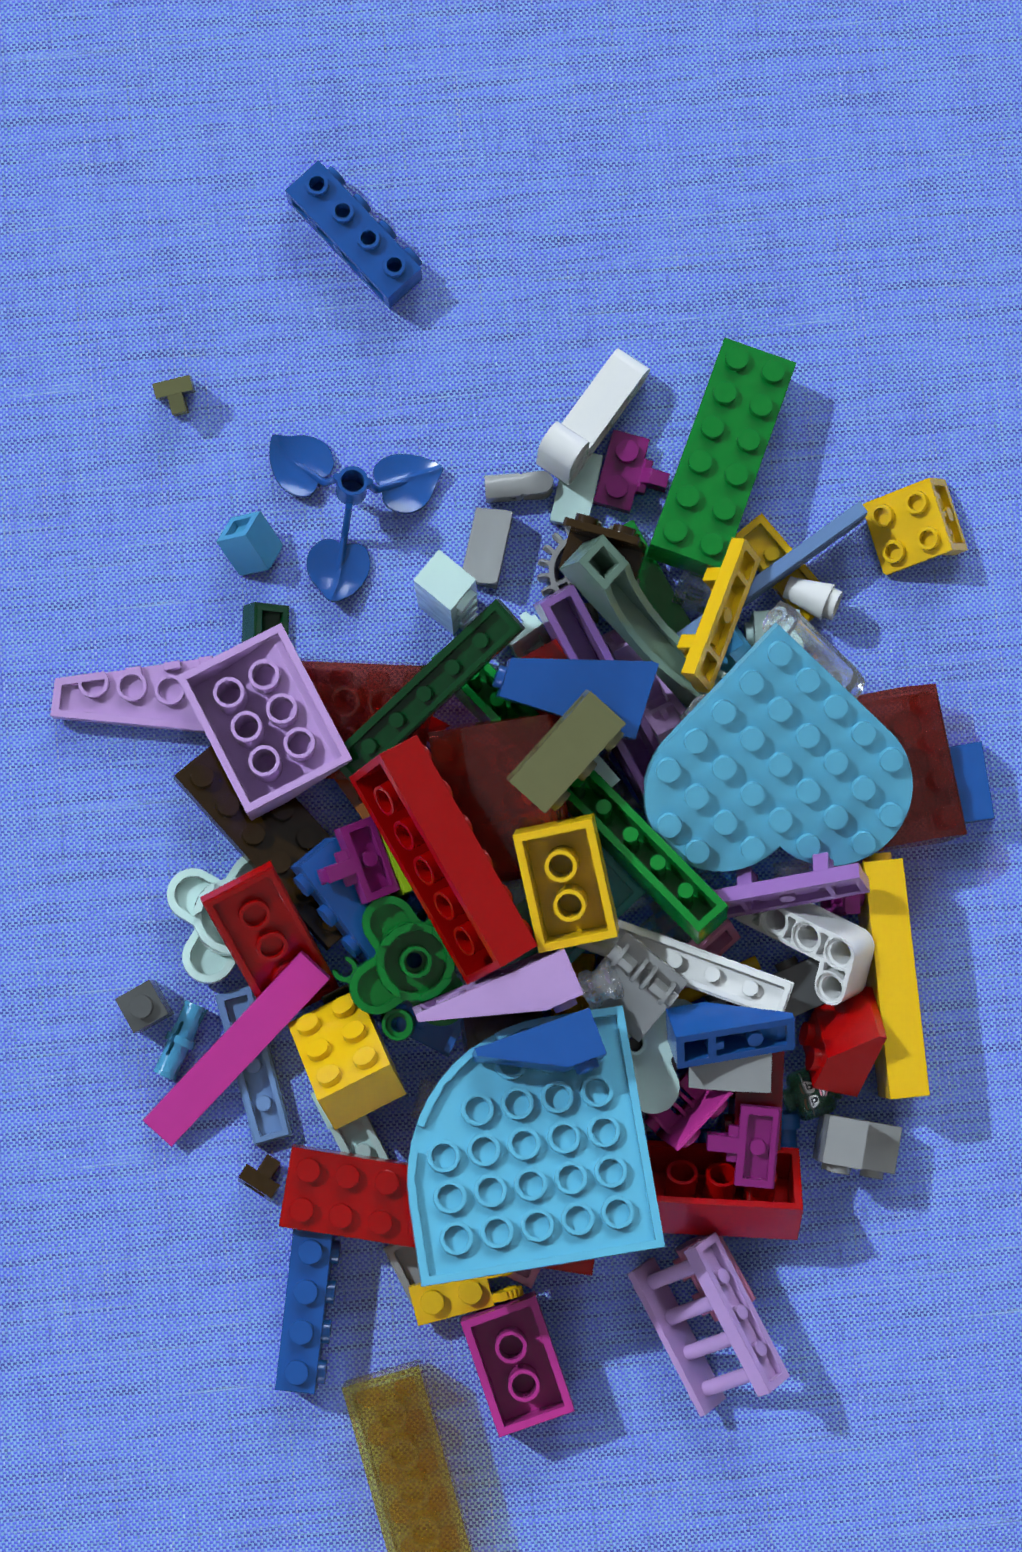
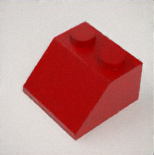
(843, 1043)

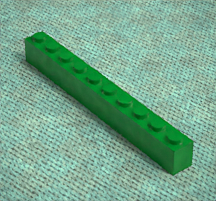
(620, 829)

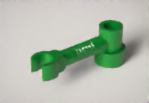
(390, 1018)

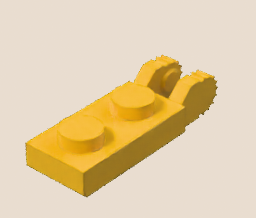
(457, 1298)

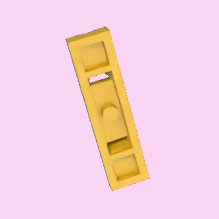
(728, 594)

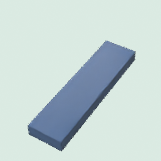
(259, 1080)

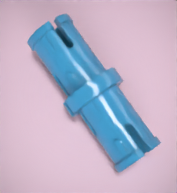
(180, 1040)

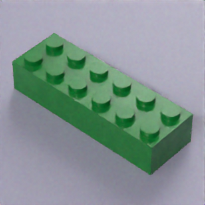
(721, 458)

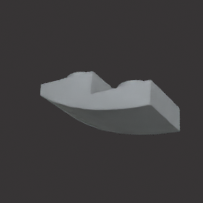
(736, 1075)

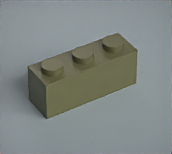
(567, 752)

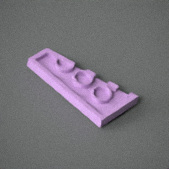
(129, 697)

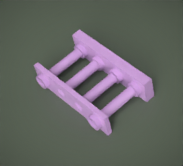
(734, 1311)

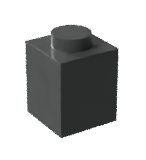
(144, 1006)

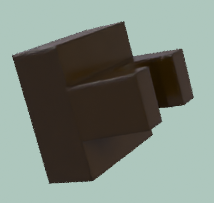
(260, 1179)

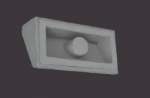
(487, 545)

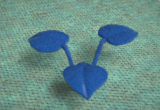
(405, 486)

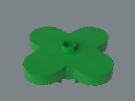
(386, 977)

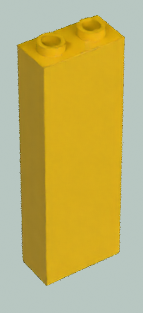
(892, 975)

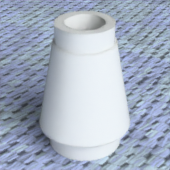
(813, 596)

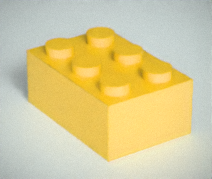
(566, 883)
(346, 1060)

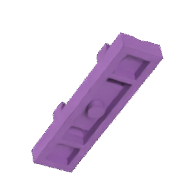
(819, 885)

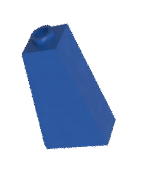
(558, 683)

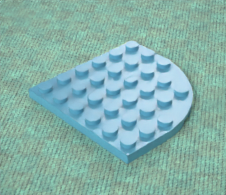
(531, 1164)

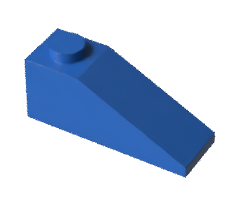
(723, 1032)
(553, 1046)

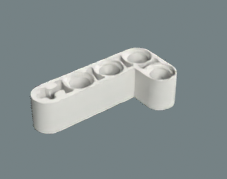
(573, 441)
(798, 928)

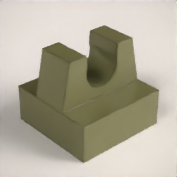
(175, 392)

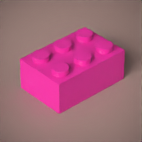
(517, 1364)

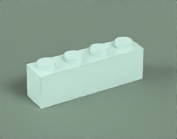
(447, 593)

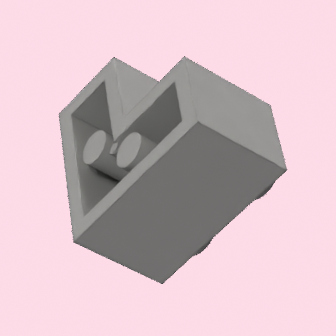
(856, 1144)

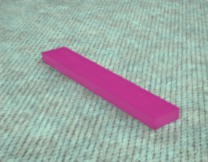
(236, 1048)

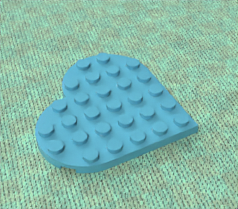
(776, 764)

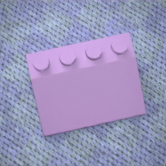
(265, 720)

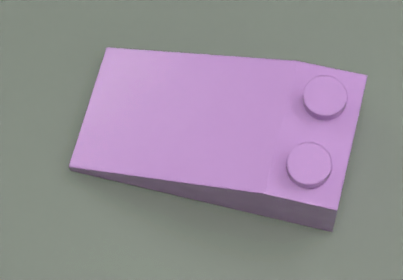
(527, 985)

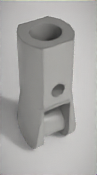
(517, 486)

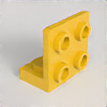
(914, 525)

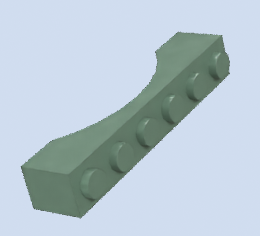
(612, 590)

